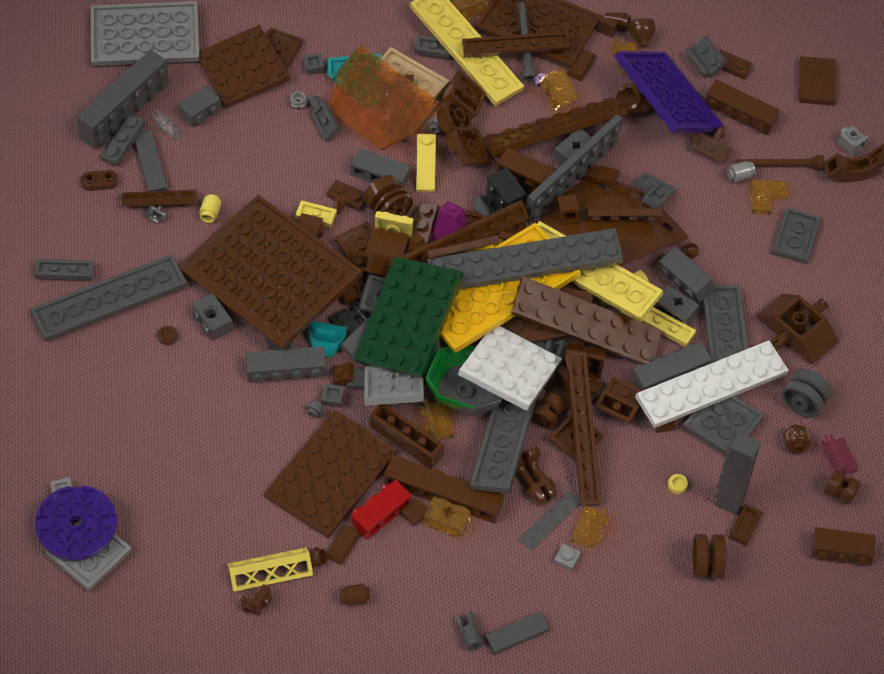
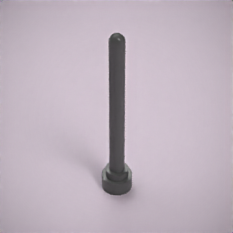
(529, 72)

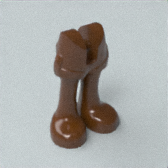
(534, 488)

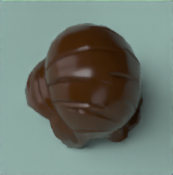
(633, 99)

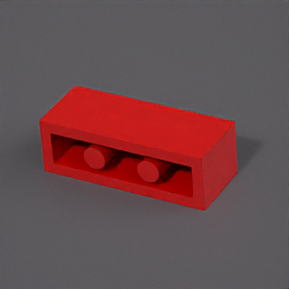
(380, 509)

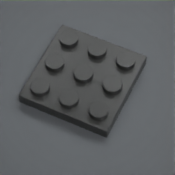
(723, 421)

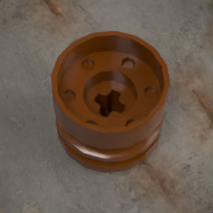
(387, 196)

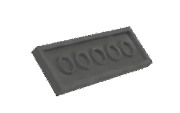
(724, 322)

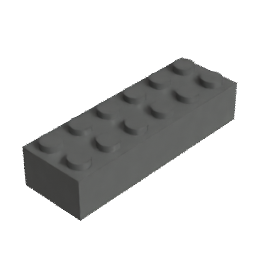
(122, 98)

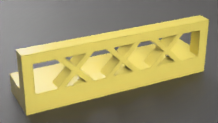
(270, 561)

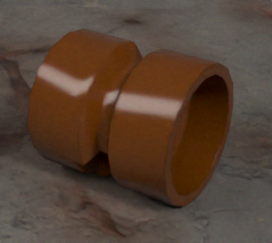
(548, 410)
(835, 485)

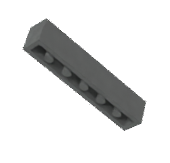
(736, 472)

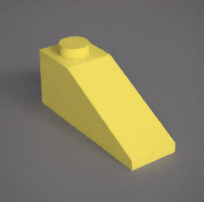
(426, 162)

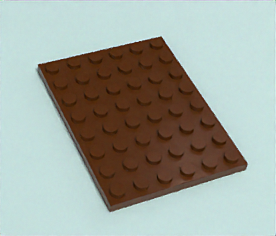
(270, 271)

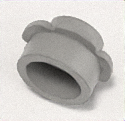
(298, 96)

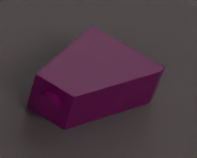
(449, 219)

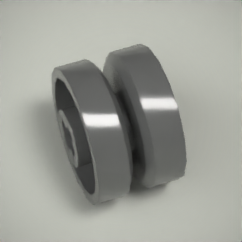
(806, 393)

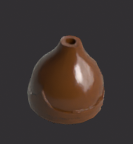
(642, 30)

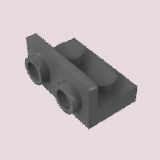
(706, 57)

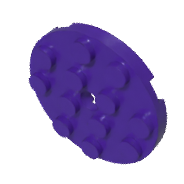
(76, 542)

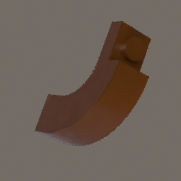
(855, 169)

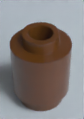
(354, 595)

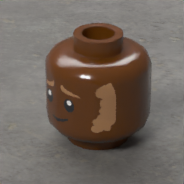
(797, 439)

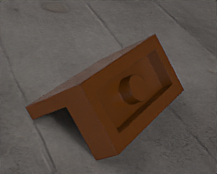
(559, 386)

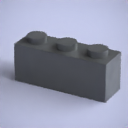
(373, 166)
(686, 274)

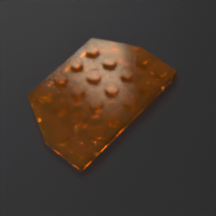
(379, 100)

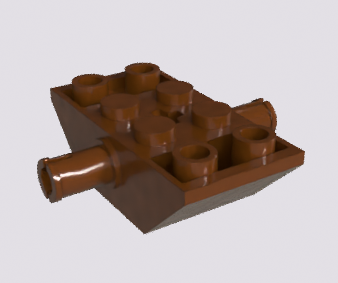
(799, 326)

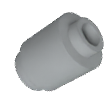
(741, 171)

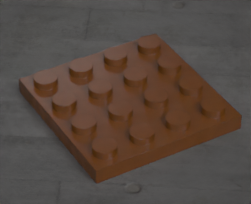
(243, 66)

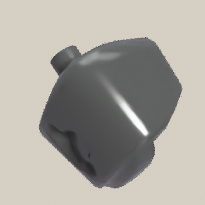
(155, 214)

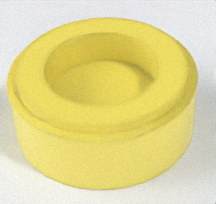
(677, 483)

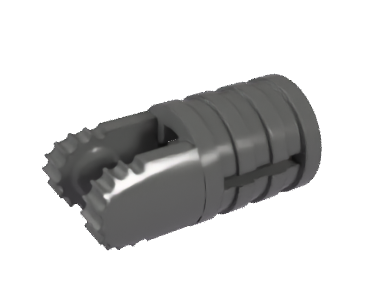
(470, 632)

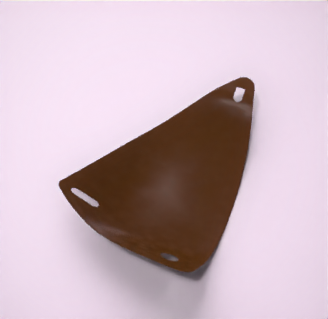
(634, 236)

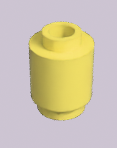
(210, 208)

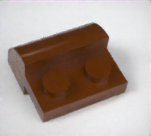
(619, 401)

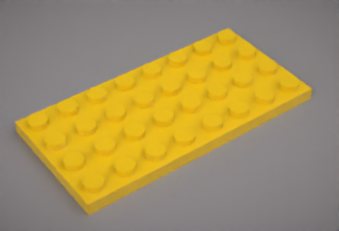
(489, 306)

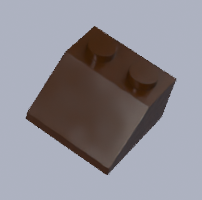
(595, 358)

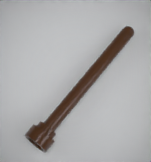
(816, 162)

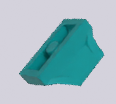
(326, 335)

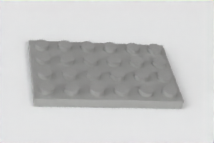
(129, 31)

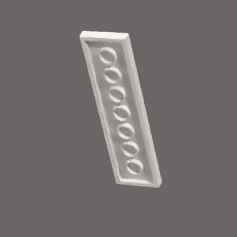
(711, 384)

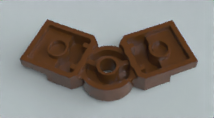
(461, 104)

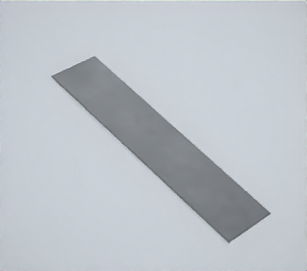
(549, 520)

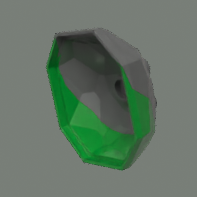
(455, 390)

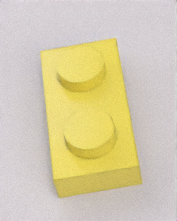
(328, 214)

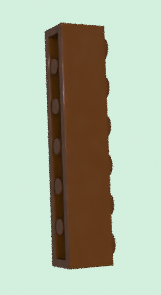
(434, 483)

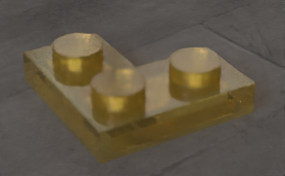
(764, 191)

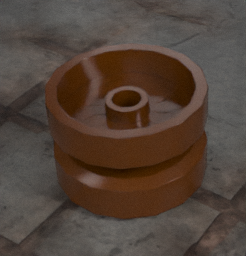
(709, 556)

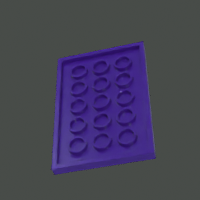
(668, 91)

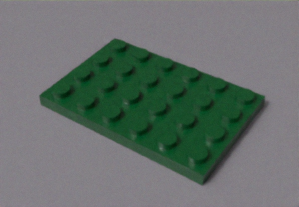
(409, 317)

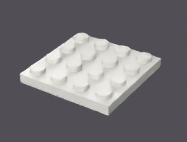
(510, 367)

